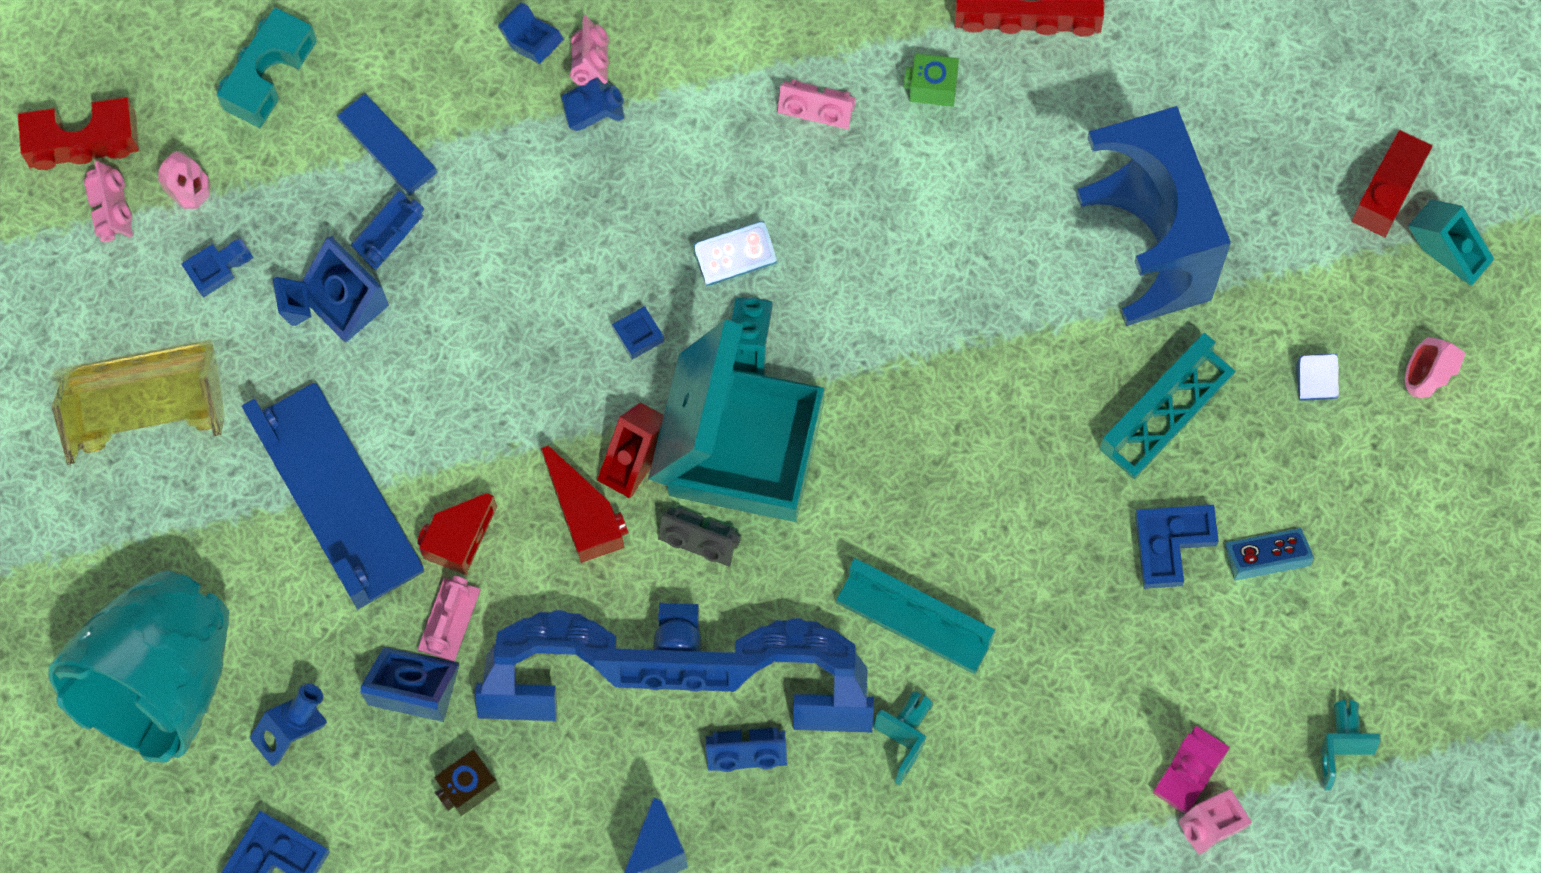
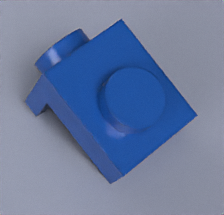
(528, 34)
(592, 103)

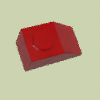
(631, 449)
(457, 533)

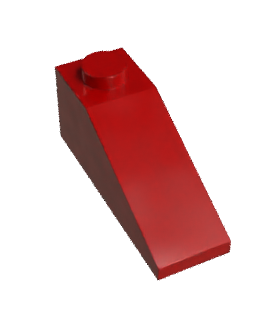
(1391, 183)
(586, 511)

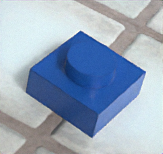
(638, 332)

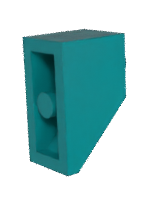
(1451, 239)

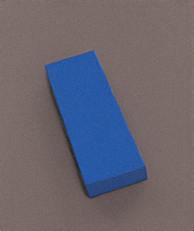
(387, 144)

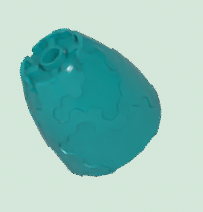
(145, 666)

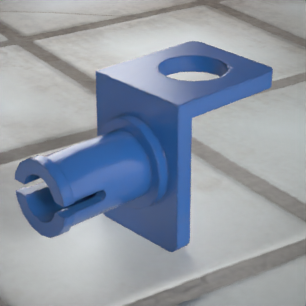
(289, 722)

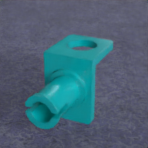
(904, 729)
(1346, 741)

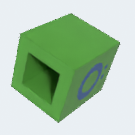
(932, 79)

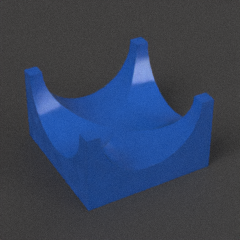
(1174, 200)

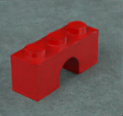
(109, 134)

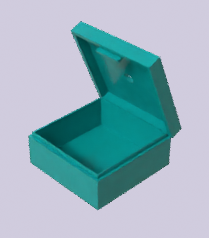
(734, 432)

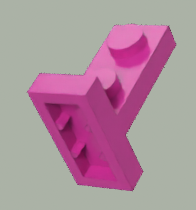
(1191, 769)

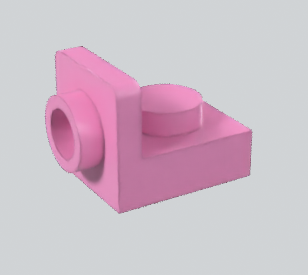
(1214, 821)

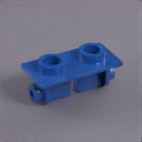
(387, 229)
(728, 752)

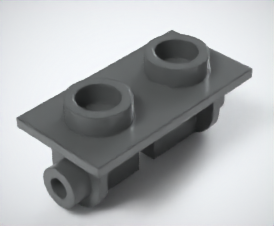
(683, 530)

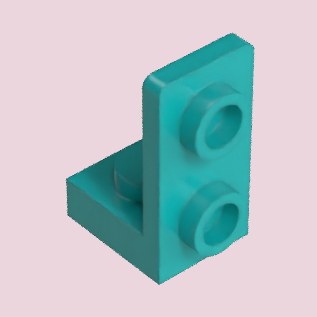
(755, 318)

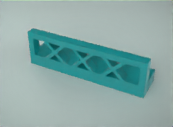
(1157, 396)
(916, 616)

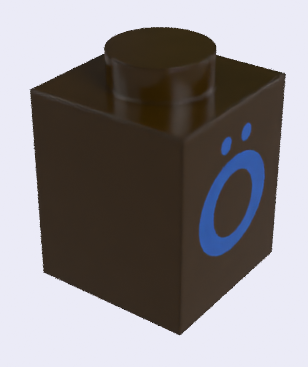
(465, 784)

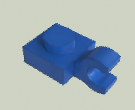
(212, 268)

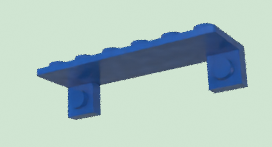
(335, 494)

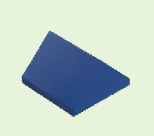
(342, 291)
(410, 684)
(657, 845)

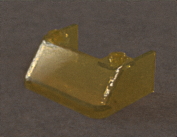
(136, 395)

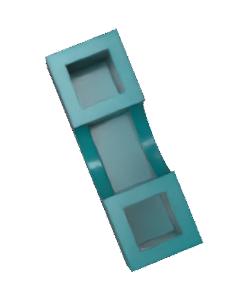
(277, 41)

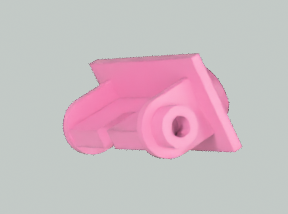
(589, 53)
(805, 102)
(106, 188)
(449, 618)

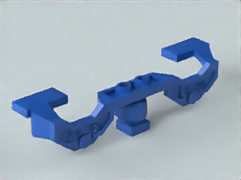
(676, 665)

